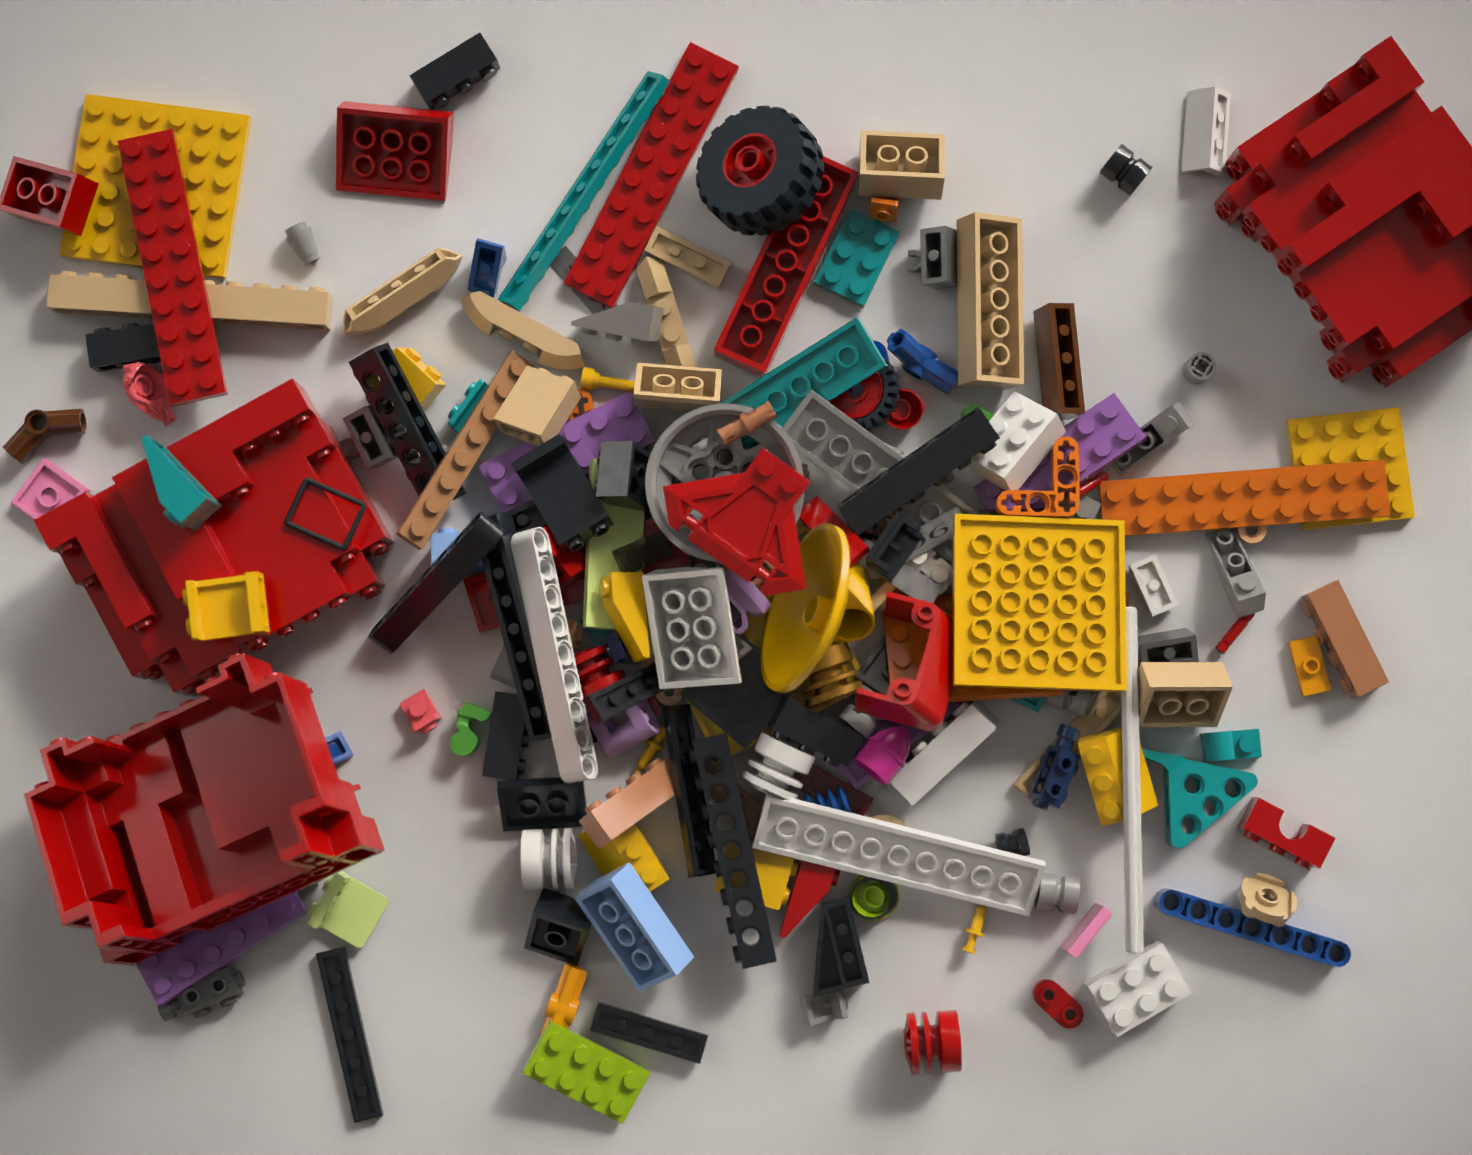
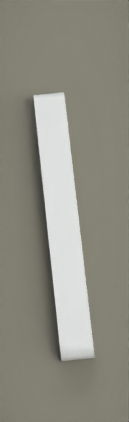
(554, 655)

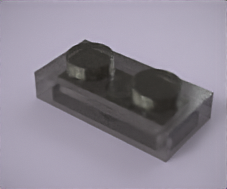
(642, 552)

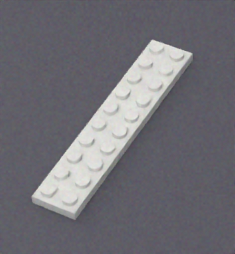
(898, 854)

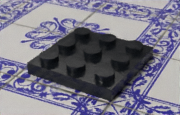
(740, 707)

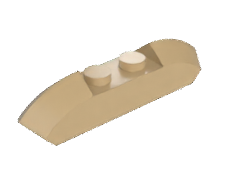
(401, 292)
(659, 293)
(492, 314)

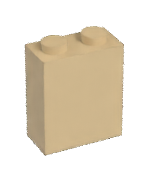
(537, 406)

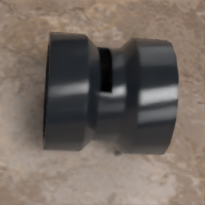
(1015, 843)

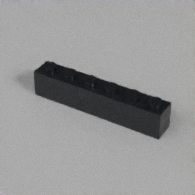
(918, 471)

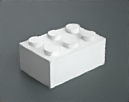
(1026, 437)
(1137, 988)

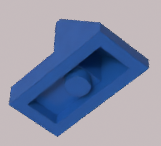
(486, 267)

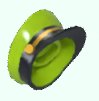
(873, 898)

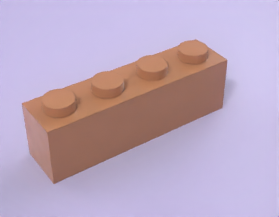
(1344, 639)
(630, 804)

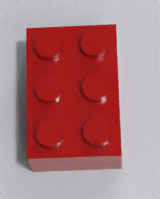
(47, 195)

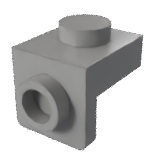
(824, 1007)

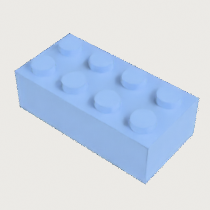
(634, 927)

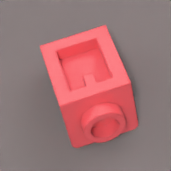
(421, 712)

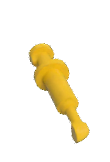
(650, 751)
(975, 929)

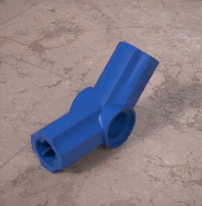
(921, 361)

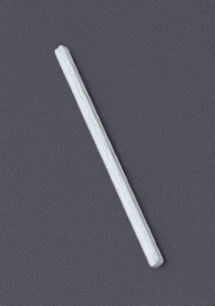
(1132, 792)

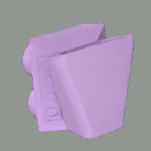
(744, 600)

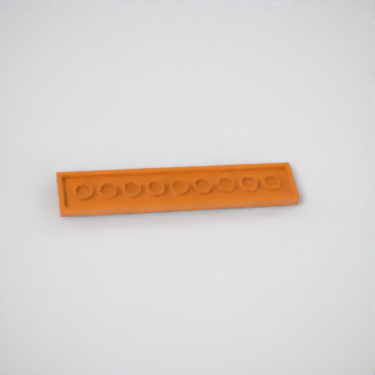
(1247, 498)

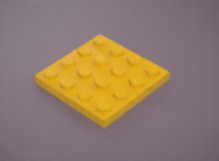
(1356, 438)

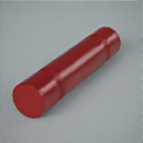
(1092, 483)
(1233, 633)

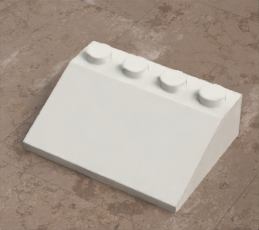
(691, 627)

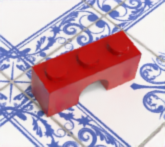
(1307, 847)

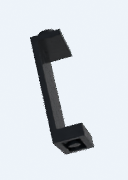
(562, 494)

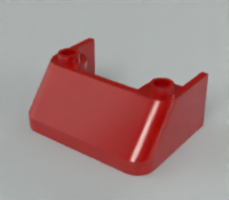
(924, 700)

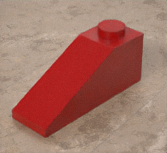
(808, 889)

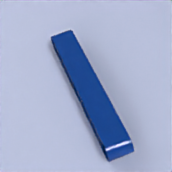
(1263, 934)

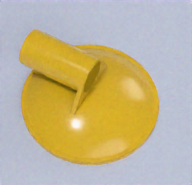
(808, 621)

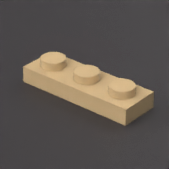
(687, 257)

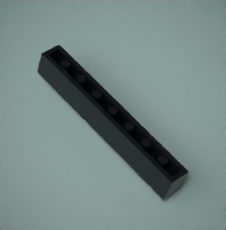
(513, 624)

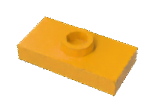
(1309, 666)

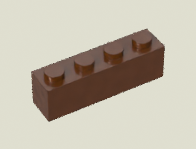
(1059, 359)

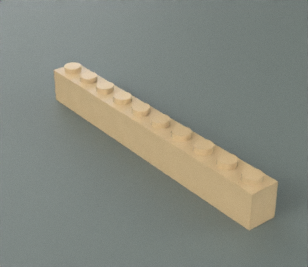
(228, 302)

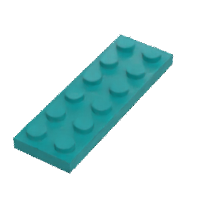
(825, 367)

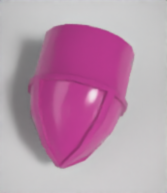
(885, 753)

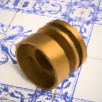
(830, 679)

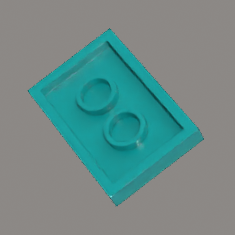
(856, 258)

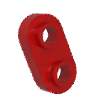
(1058, 1003)

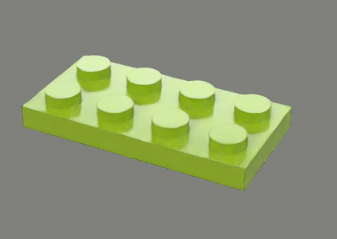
(586, 1071)

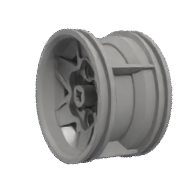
(676, 458)

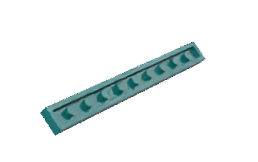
(584, 190)

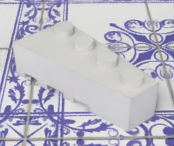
(945, 750)

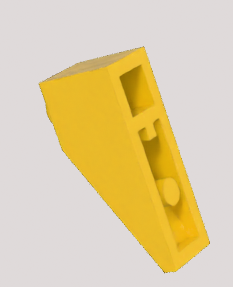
(626, 607)

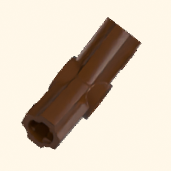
(58, 422)

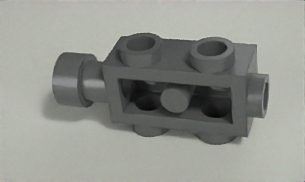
(206, 995)

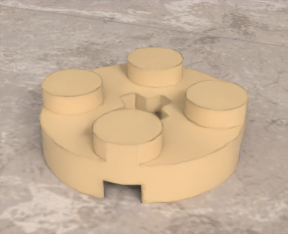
(1276, 909)

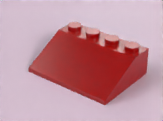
(393, 150)

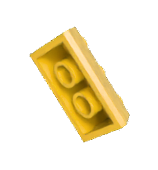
(1104, 770)
(628, 847)

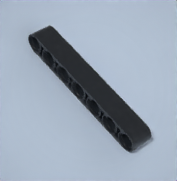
(436, 582)

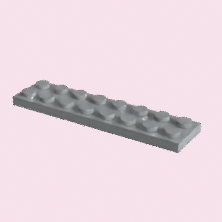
(858, 456)

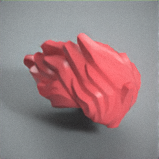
(148, 391)

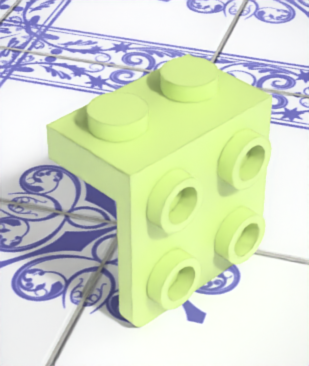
(347, 909)

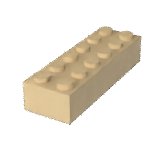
(990, 301)

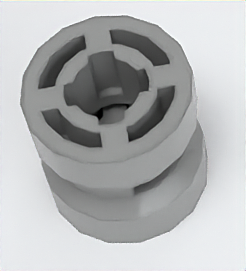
(1197, 373)

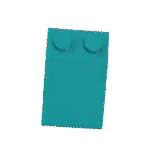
(178, 491)

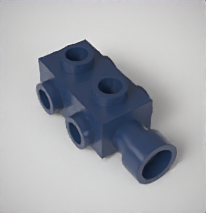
(1056, 777)

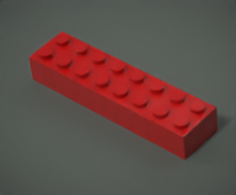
(782, 276)

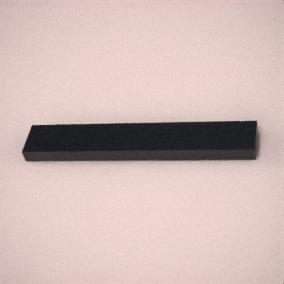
(694, 829)
(349, 1034)

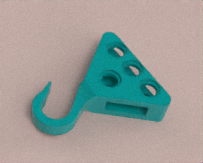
(1210, 785)

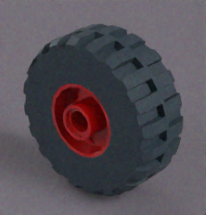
(759, 170)

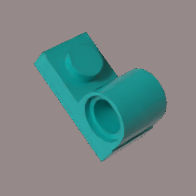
(1231, 745)

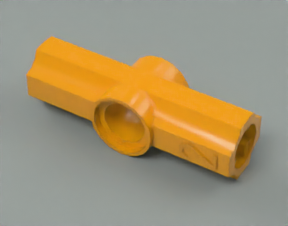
(565, 1000)

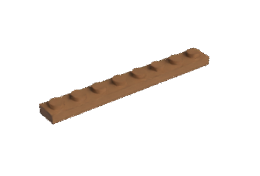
(461, 455)

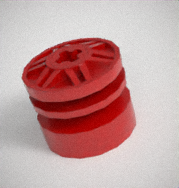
(594, 670)
(933, 1042)

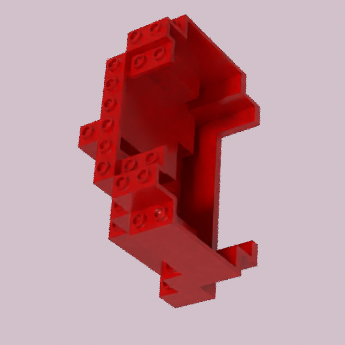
(1365, 215)
(253, 467)
(195, 814)

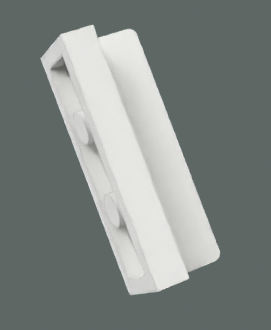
(1206, 130)

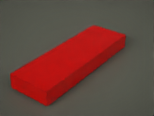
(817, 513)

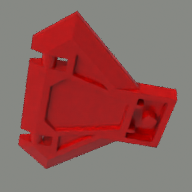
(746, 521)

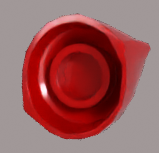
(908, 410)

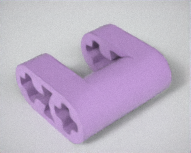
(621, 738)

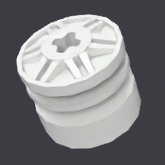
(778, 767)
(548, 859)

